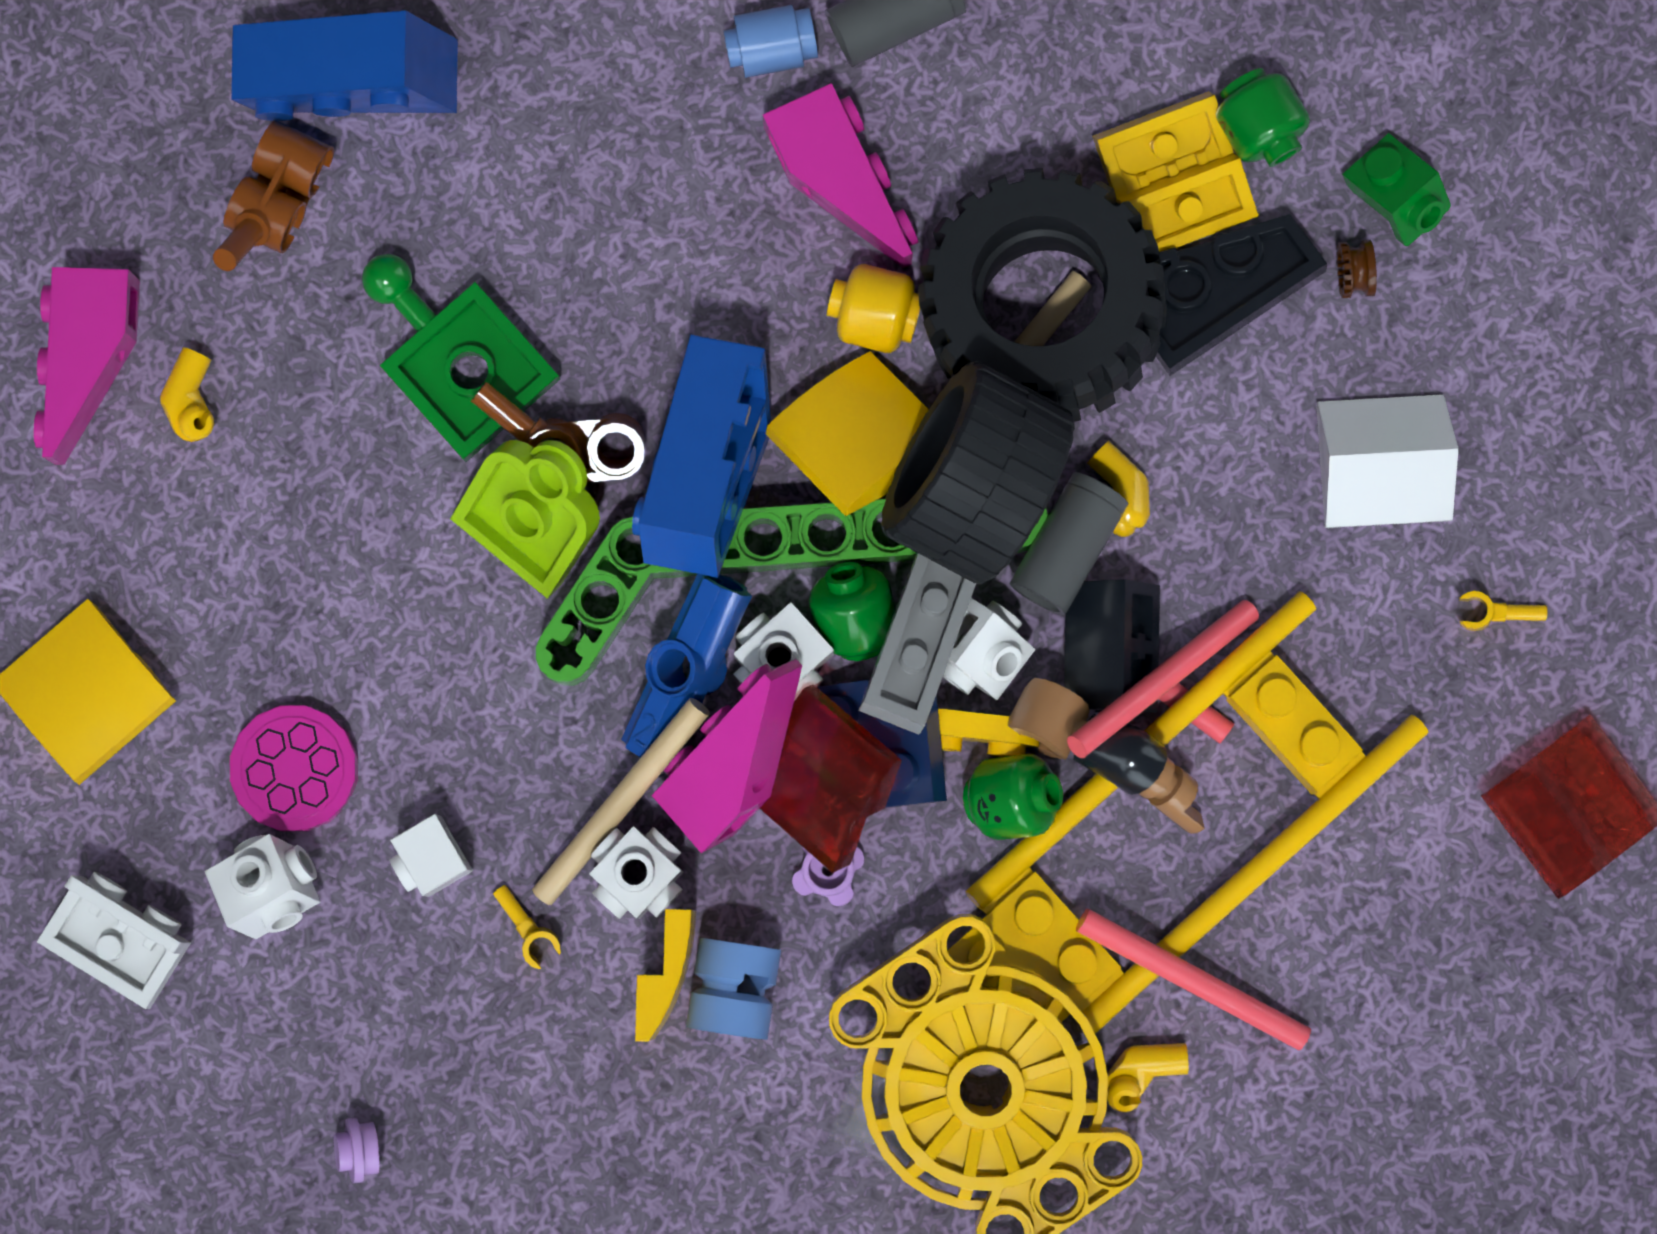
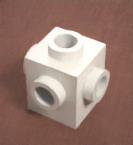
(785, 631)
(988, 650)
(264, 886)
(655, 891)

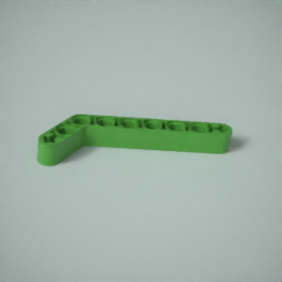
(633, 580)

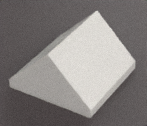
(1387, 461)

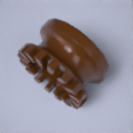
(1358, 269)

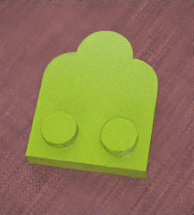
(531, 510)

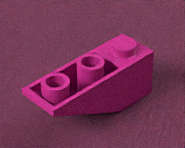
(827, 164)
(89, 339)
(735, 765)

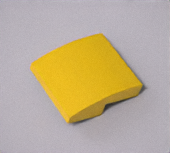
(1177, 172)
(850, 431)
(83, 691)
(659, 992)

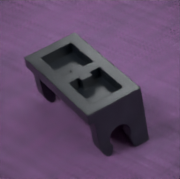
(1111, 640)

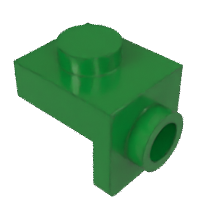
(1399, 188)

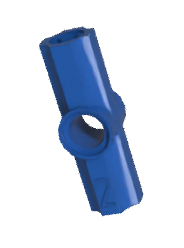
(701, 634)

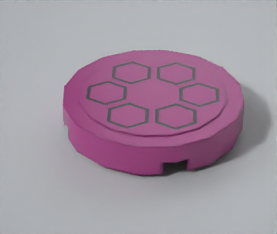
(293, 768)

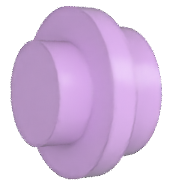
(357, 1150)

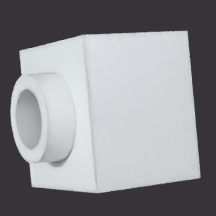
(428, 857)

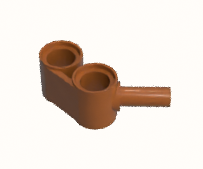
(276, 201)
(579, 435)

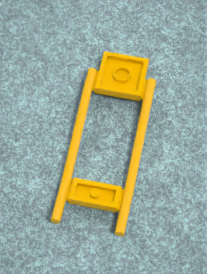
(1039, 931)

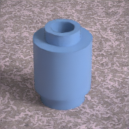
(771, 40)

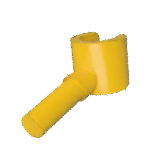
(1501, 611)
(524, 925)

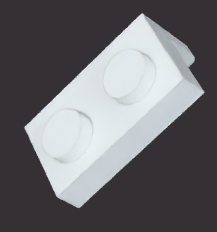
(114, 940)

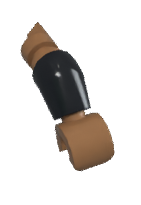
(1127, 759)

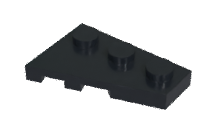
(1229, 284)

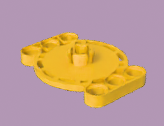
(973, 1146)

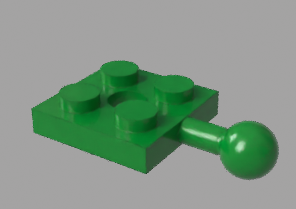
(462, 329)

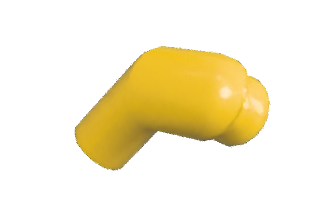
(182, 399)
(1128, 482)
(1138, 1067)

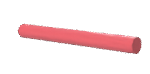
(1162, 679)
(1193, 979)

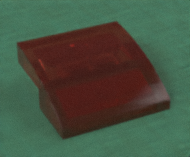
(829, 779)
(1573, 806)

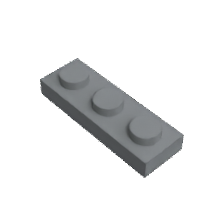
(917, 645)

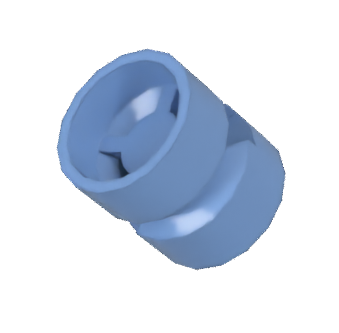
(733, 988)

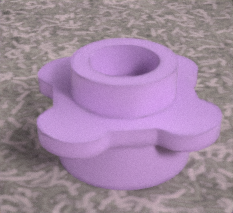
(835, 887)

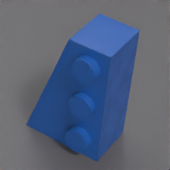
(344, 66)
(705, 457)

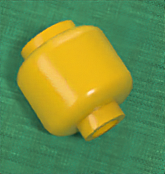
(875, 308)

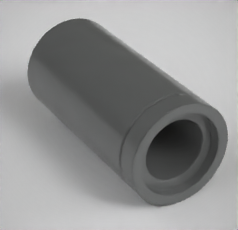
(876, 26)
(1069, 543)

